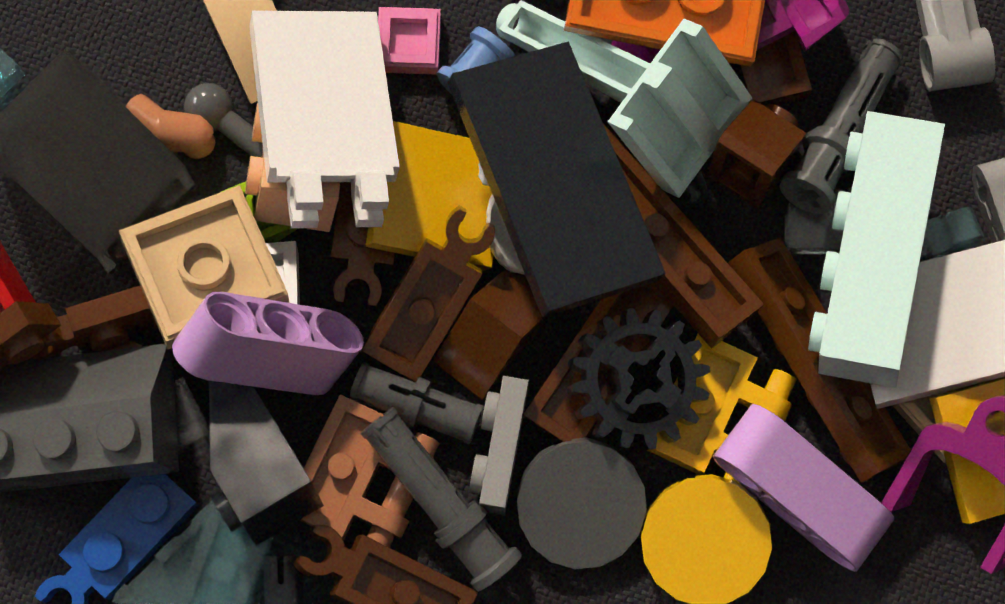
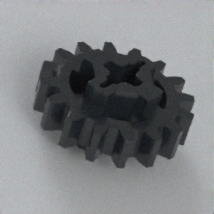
(662, 395)

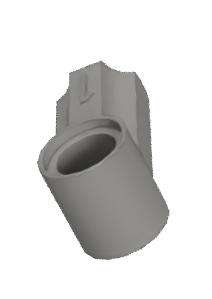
(953, 45)

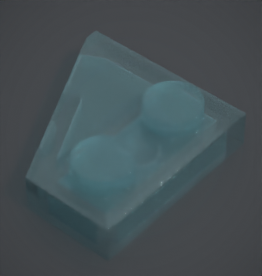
(200, 566)

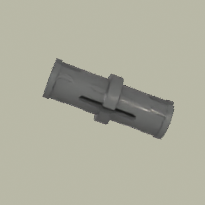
(416, 403)

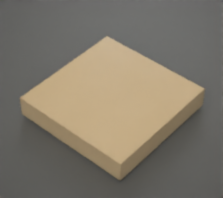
(200, 252)

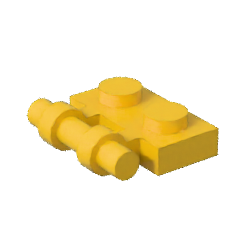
(726, 386)

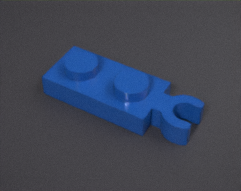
(120, 538)

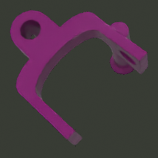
(979, 442)

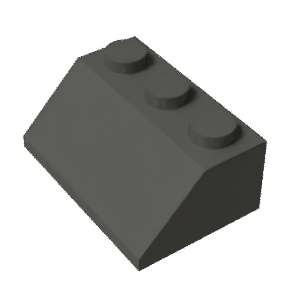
(88, 418)

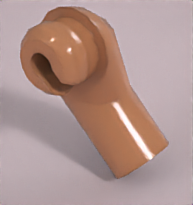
(174, 129)

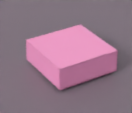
(410, 39)

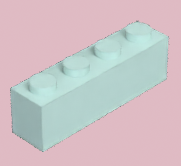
(879, 249)

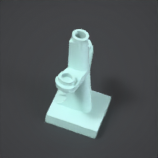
(668, 107)

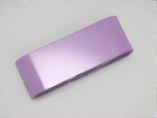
(267, 344)
(803, 487)

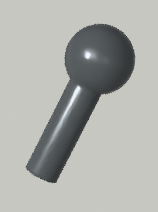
(216, 107)

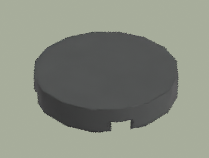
(581, 503)

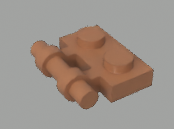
(343, 470)

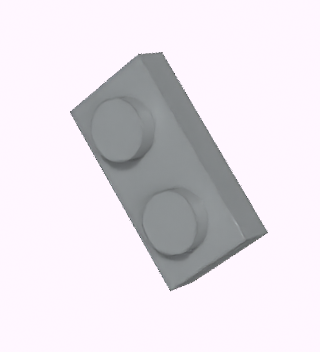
(504, 417)

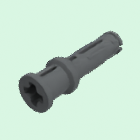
(826, 146)
(459, 523)

